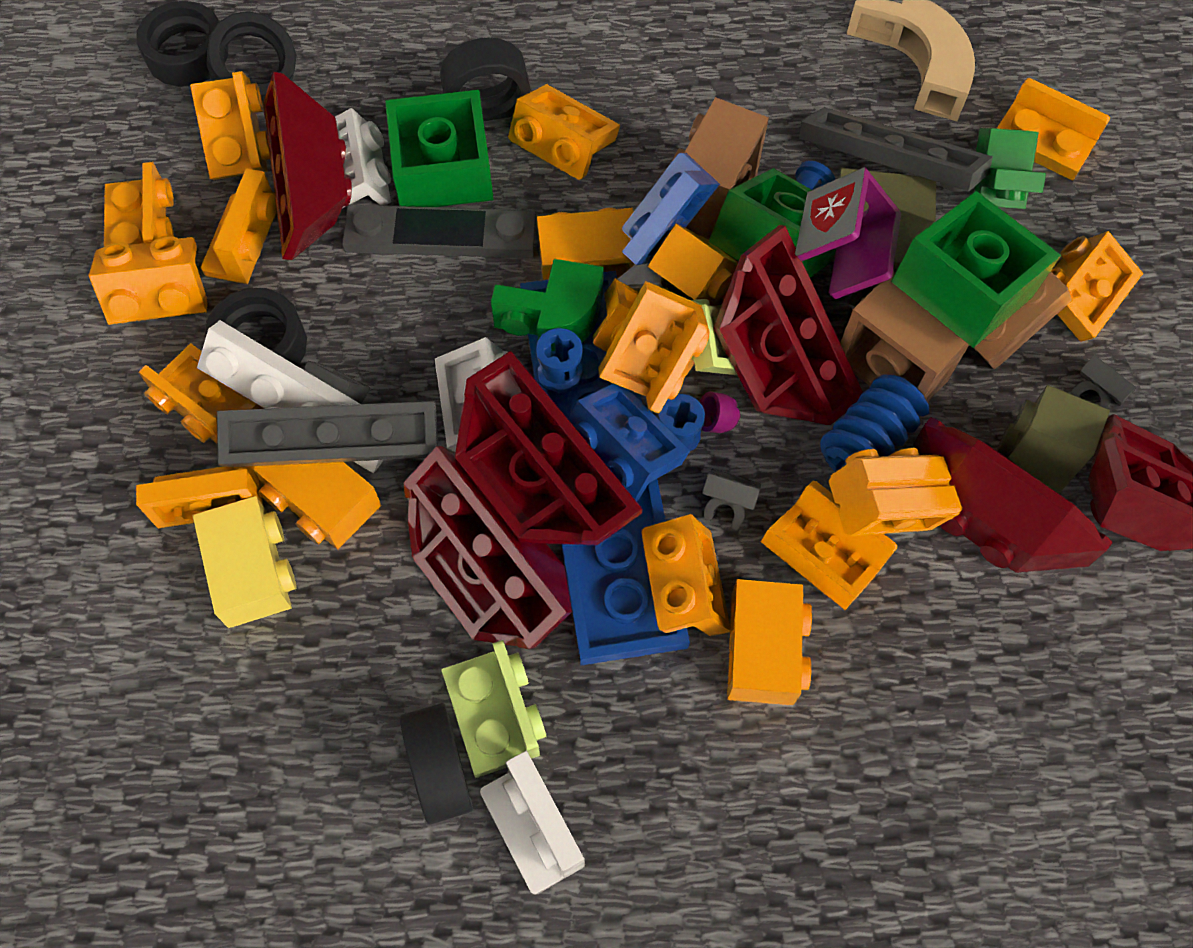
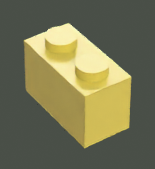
(243, 561)

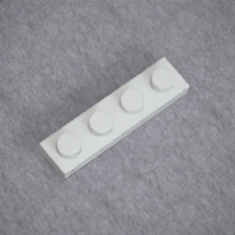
(265, 375)

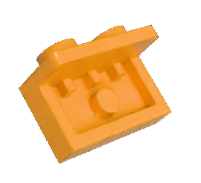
(241, 230)
(148, 280)
(656, 345)
(192, 394)
(816, 546)

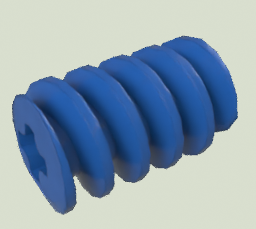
(876, 421)

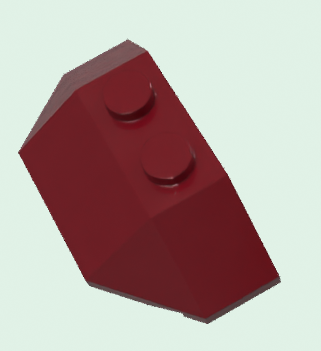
(305, 165)
(783, 336)
(536, 462)
(1142, 487)
(1008, 510)
(476, 562)

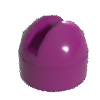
(723, 408)

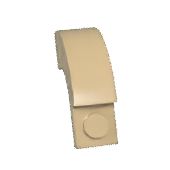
(932, 42)

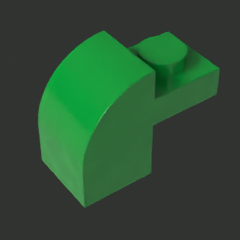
(1011, 166)
(569, 302)

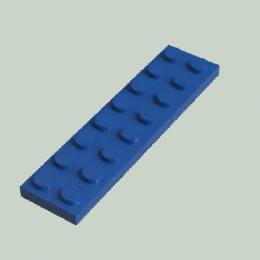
(610, 580)

